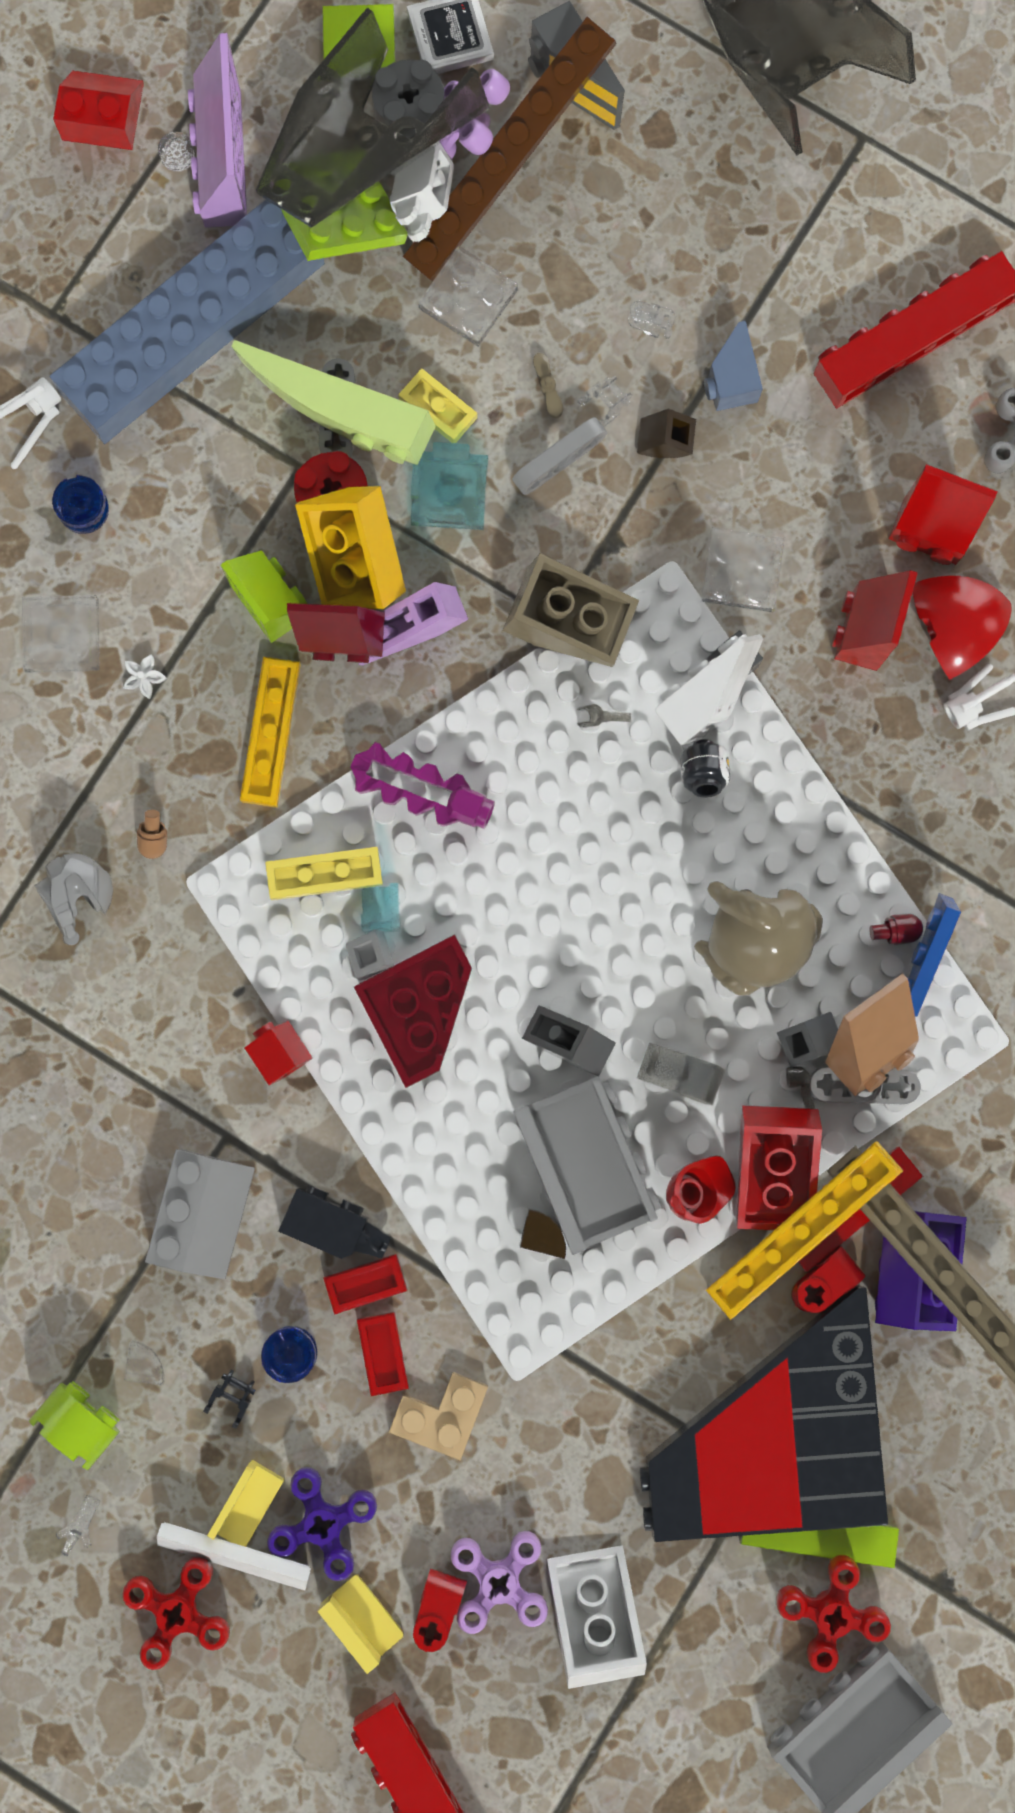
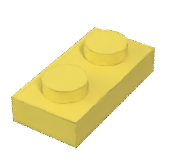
(448, 412)

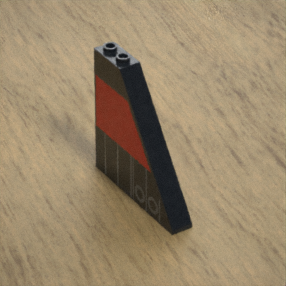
(781, 1445)

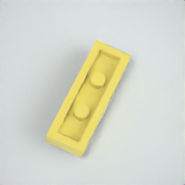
(324, 873)

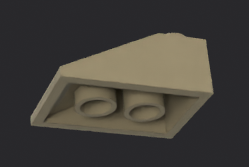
(570, 612)

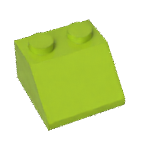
(263, 591)

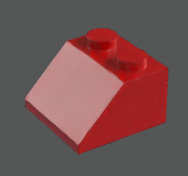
(98, 109)

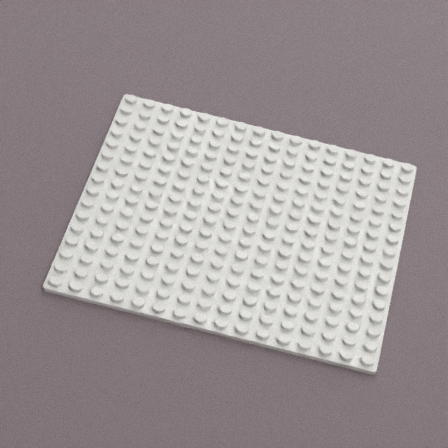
(592, 909)

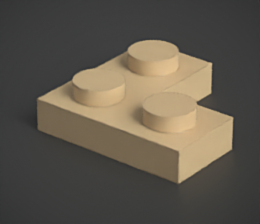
(445, 1427)

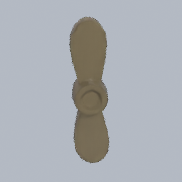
(548, 385)

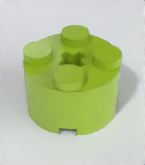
(75, 1424)

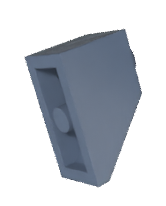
(734, 373)

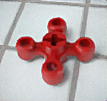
(190, 1618)
(840, 1623)

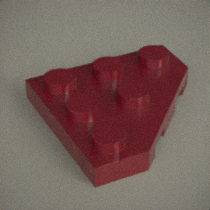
(418, 1007)

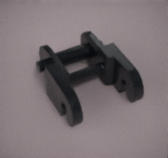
(243, 1403)

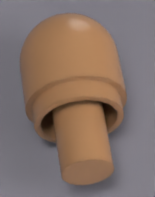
(152, 836)

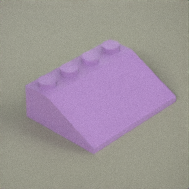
(218, 138)

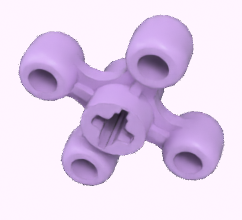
(476, 135)
(512, 1594)

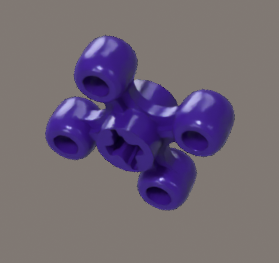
(329, 1540)

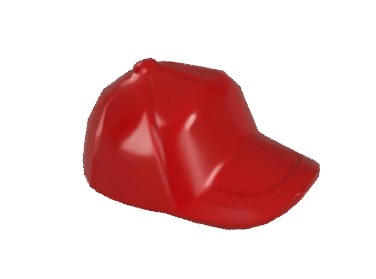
(700, 1189)

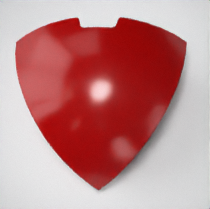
(961, 618)

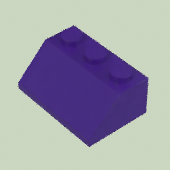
(902, 1294)

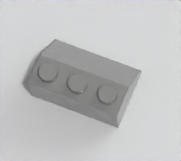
(200, 1214)

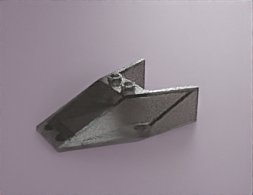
(795, 43)
(336, 150)

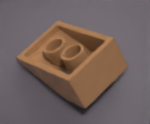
(875, 1038)

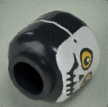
(705, 768)

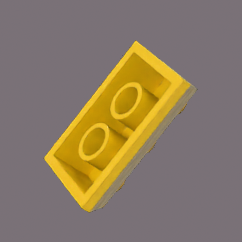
(351, 548)

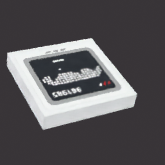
(450, 33)

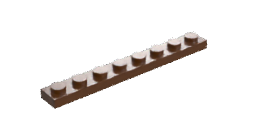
(512, 146)

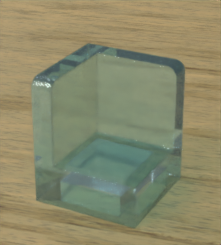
(381, 909)

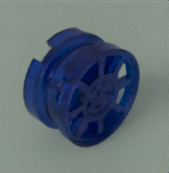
(80, 504)
(289, 1354)

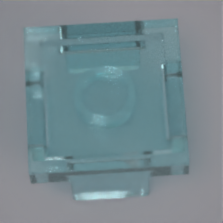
(449, 488)

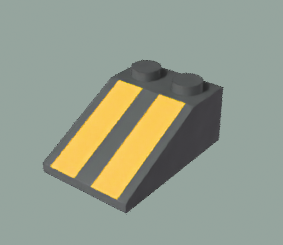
(603, 92)

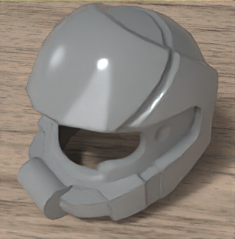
(66, 881)

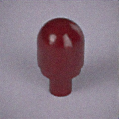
(898, 929)

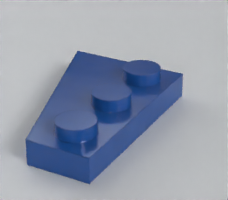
(931, 948)

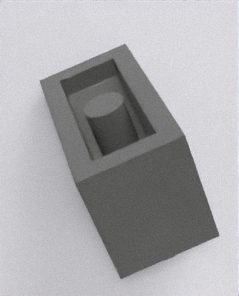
(569, 1040)

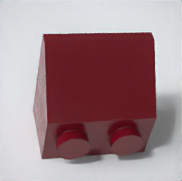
(337, 631)

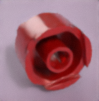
(326, 474)

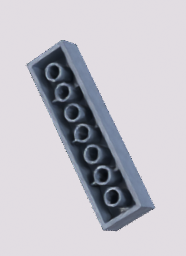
(184, 322)

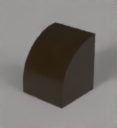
(666, 435)
(542, 1235)

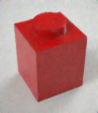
(277, 1051)

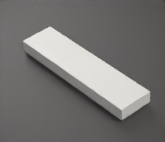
(233, 1556)

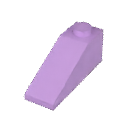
(421, 618)

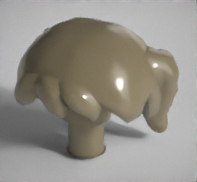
(759, 938)

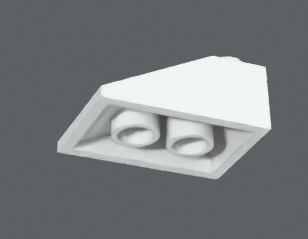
(596, 1617)

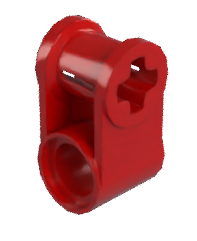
(832, 1277)
(438, 1605)

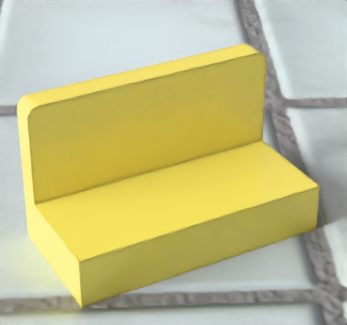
(247, 1504)
(360, 1622)

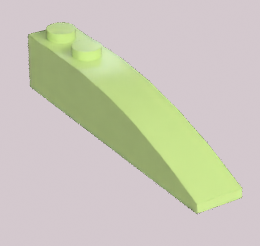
(344, 407)

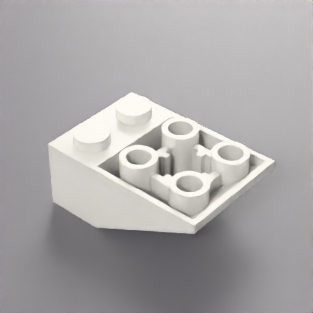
(712, 691)

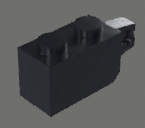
(332, 1226)

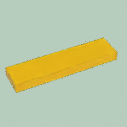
(270, 732)

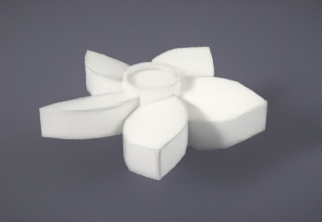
(143, 676)

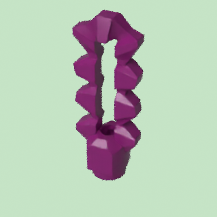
(462, 806)

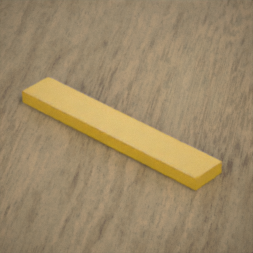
(804, 1230)

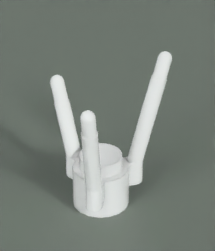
(38, 398)
(964, 708)

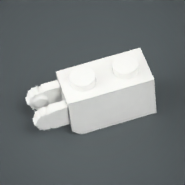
(422, 192)

